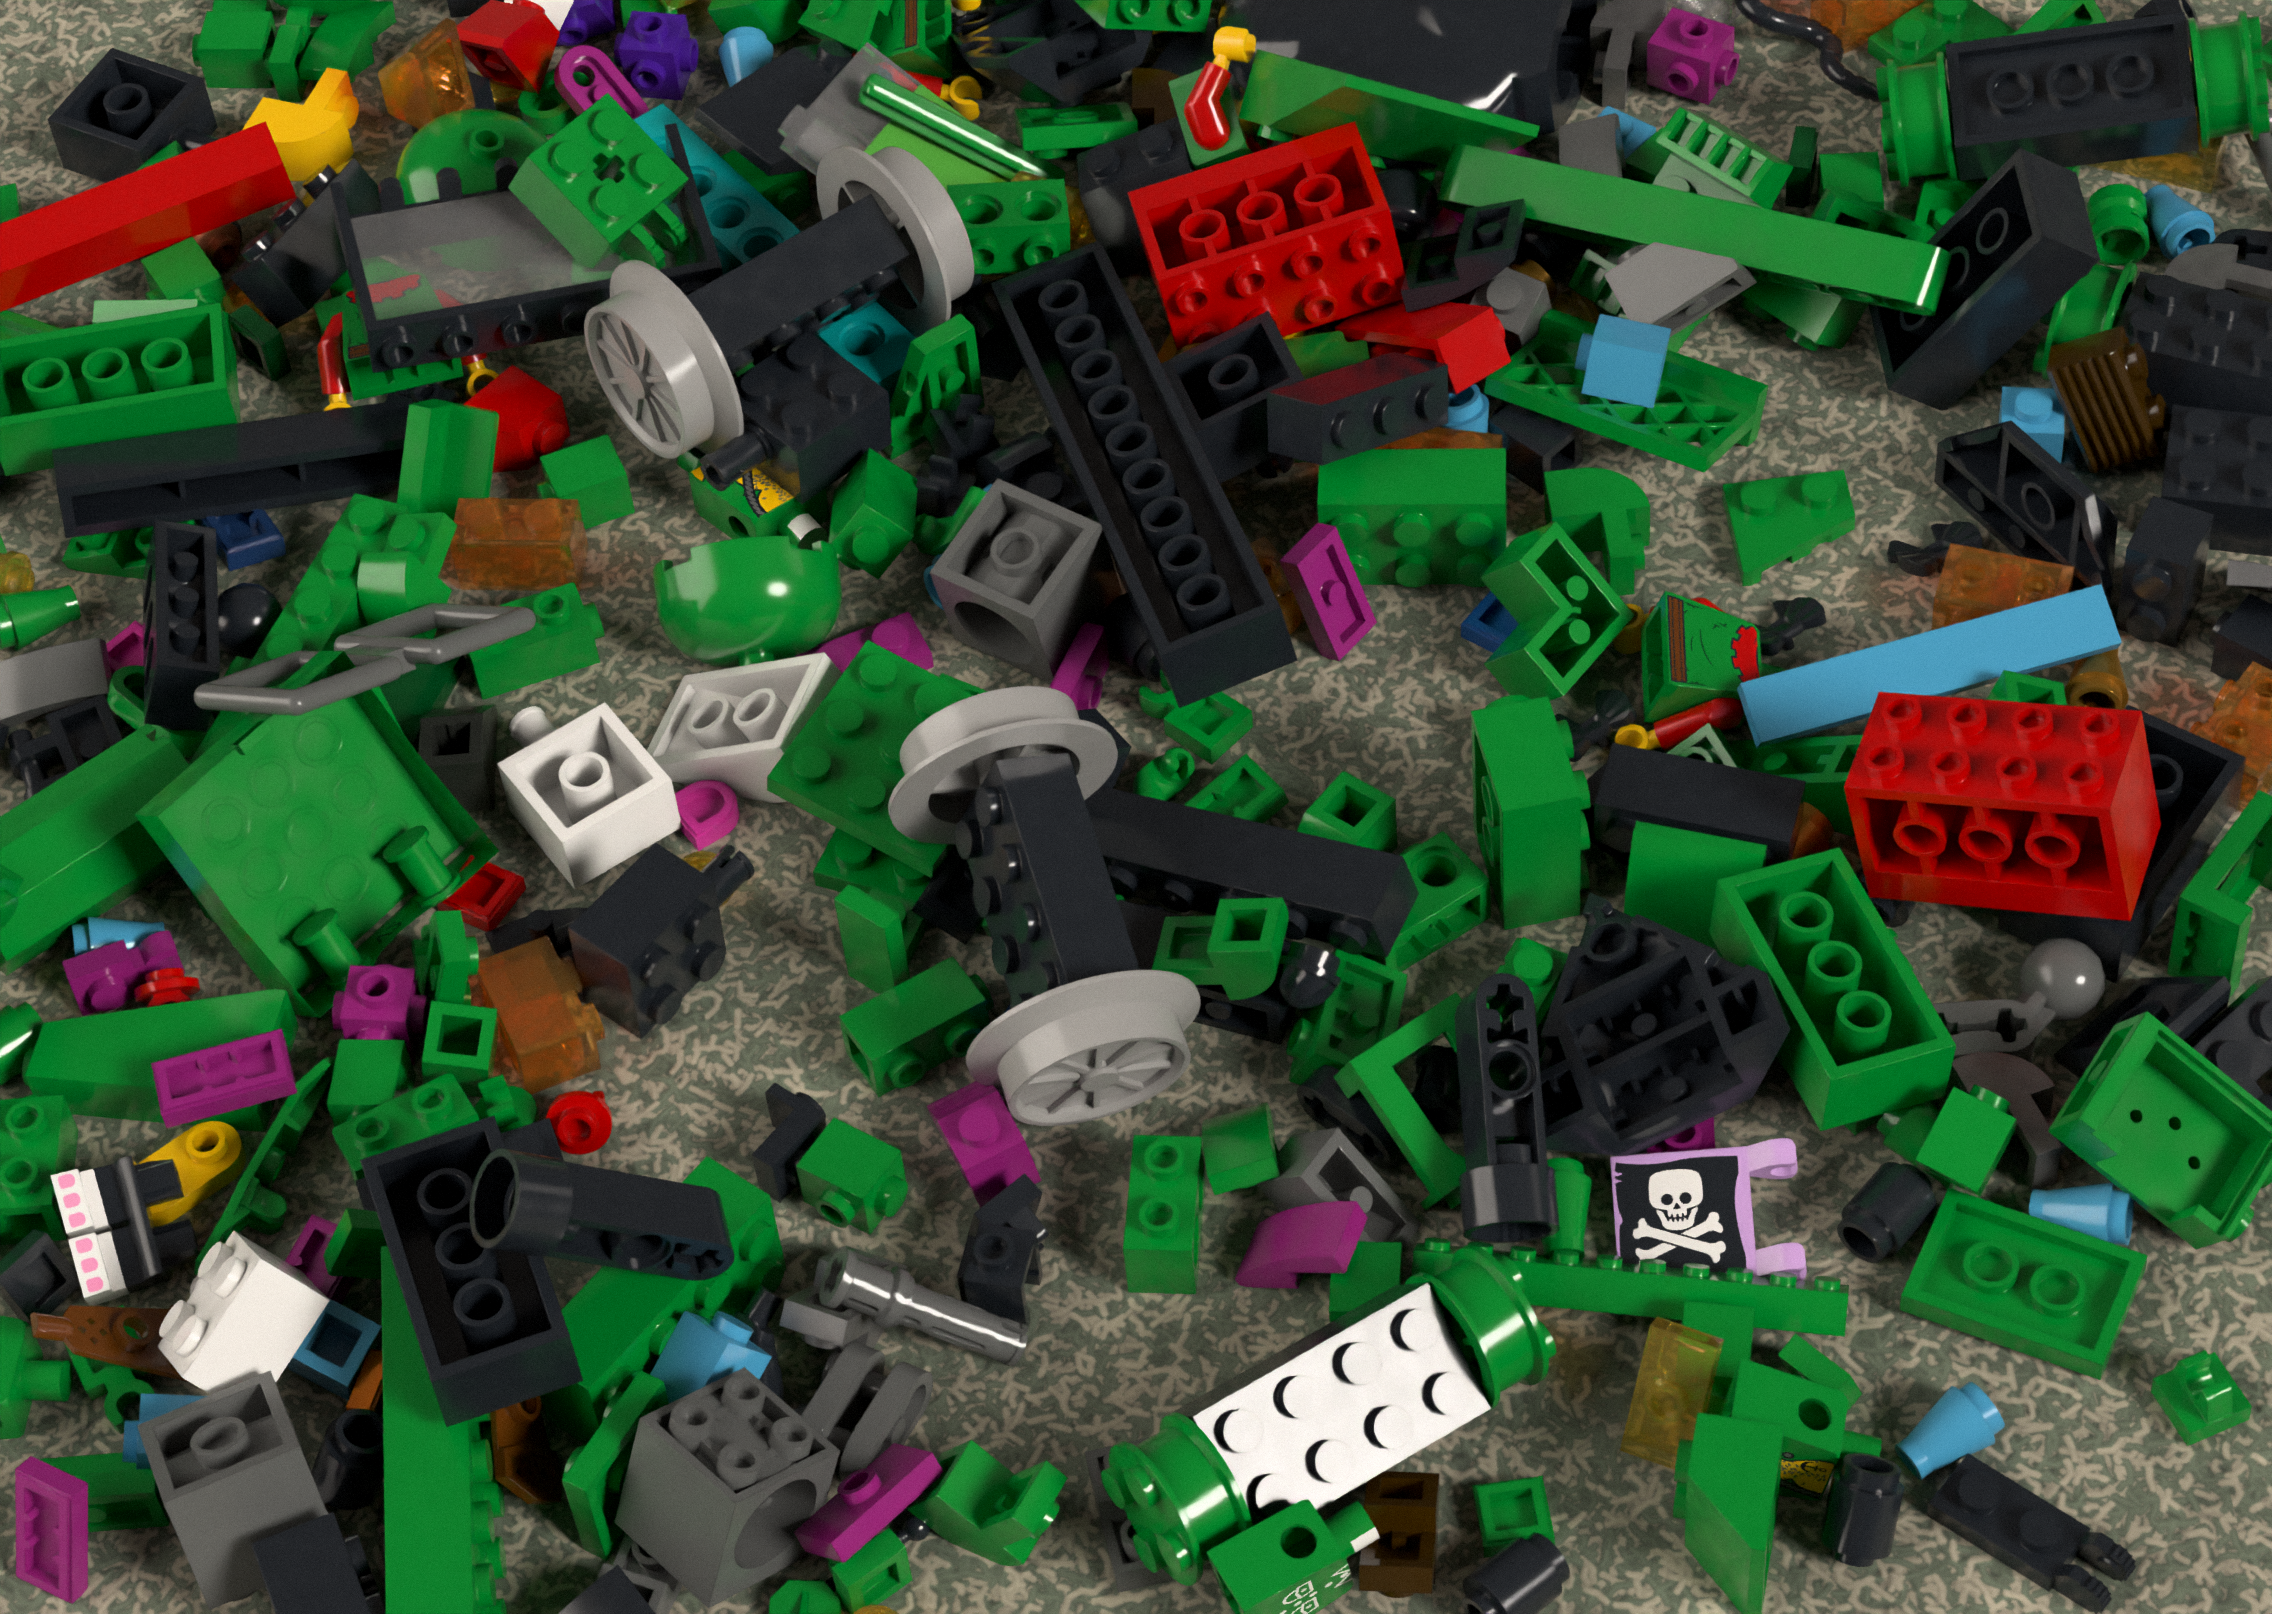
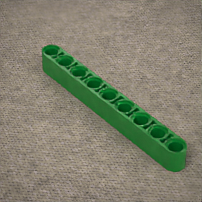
(1766, 242)

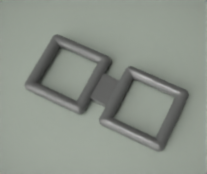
(379, 656)

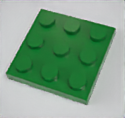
(850, 751)

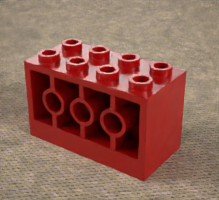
(1273, 233)
(2004, 805)

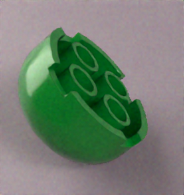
(469, 143)
(749, 600)

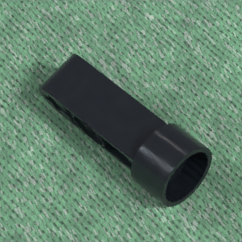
(1506, 1187)
(599, 1217)

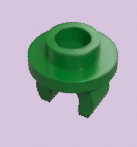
(509, 1104)

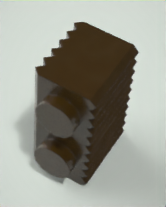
(2107, 398)

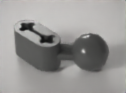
(2058, 983)

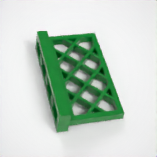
(1705, 400)

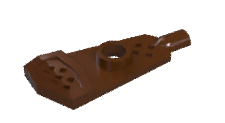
(88, 1324)
(523, 1454)

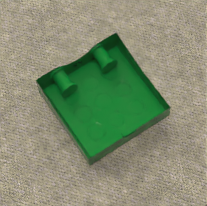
(313, 835)

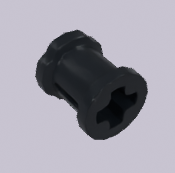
(1438, 1087)

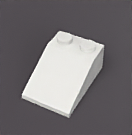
(740, 721)

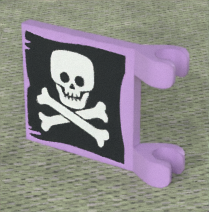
(1700, 1207)

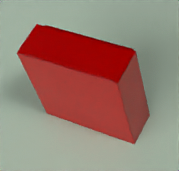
(485, 896)

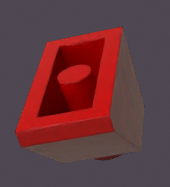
(510, 43)
(529, 419)

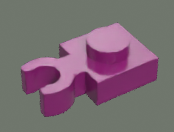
(111, 973)

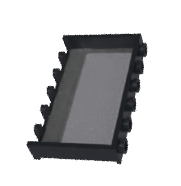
(484, 270)

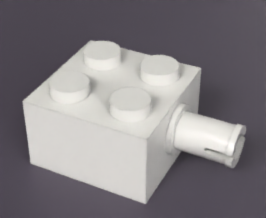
(586, 791)
(241, 1316)

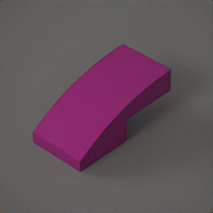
(1301, 1242)

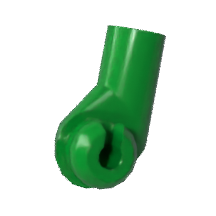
(935, 534)
(1165, 775)

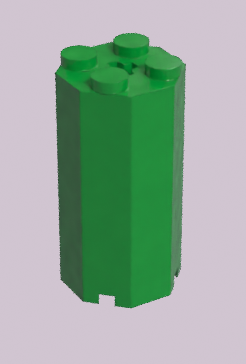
(84, 843)

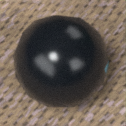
(246, 618)

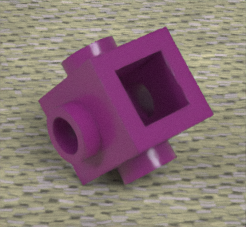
(1691, 56)
(382, 1005)

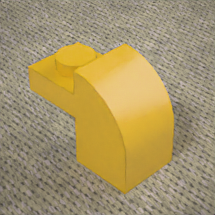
(312, 132)

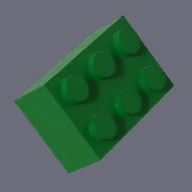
(1418, 513)
(1529, 811)

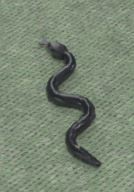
(1816, 34)

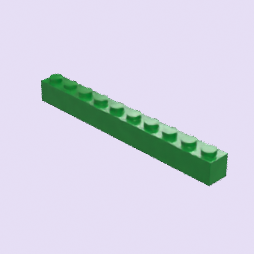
(1658, 1290)

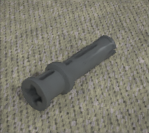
(895, 1299)

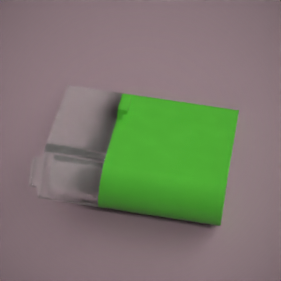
(841, 120)

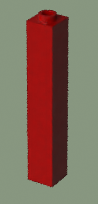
(140, 214)

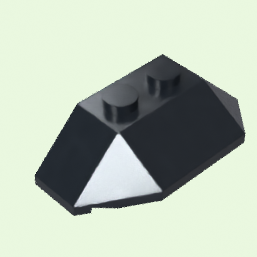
(2029, 501)

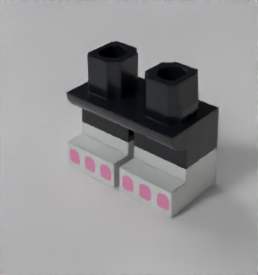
(114, 1229)

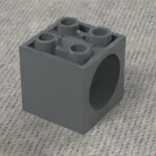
(1025, 579)
(231, 1479)
(724, 1485)

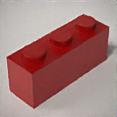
(1450, 333)

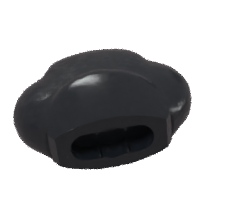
(1482, 54)

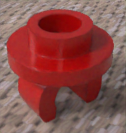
(166, 987)
(580, 1121)

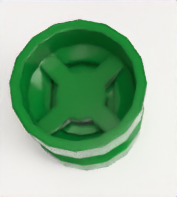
(2118, 224)

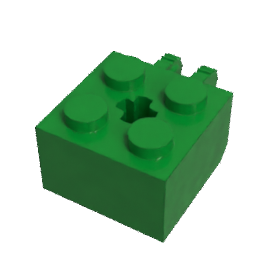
(602, 185)

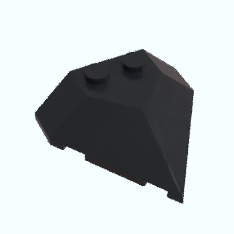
(1046, 49)
(1650, 1036)

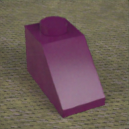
(983, 1140)

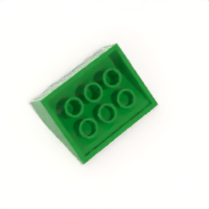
(1392, 121)

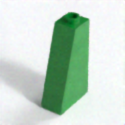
(108, 1057)

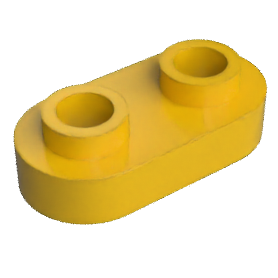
(199, 1171)

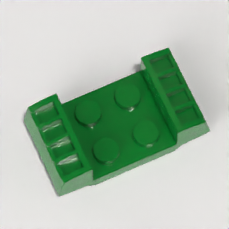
(1702, 161)

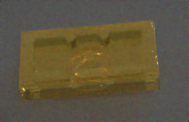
(1670, 1390)

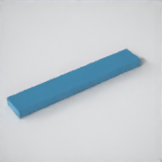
(1929, 664)

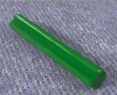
(951, 130)

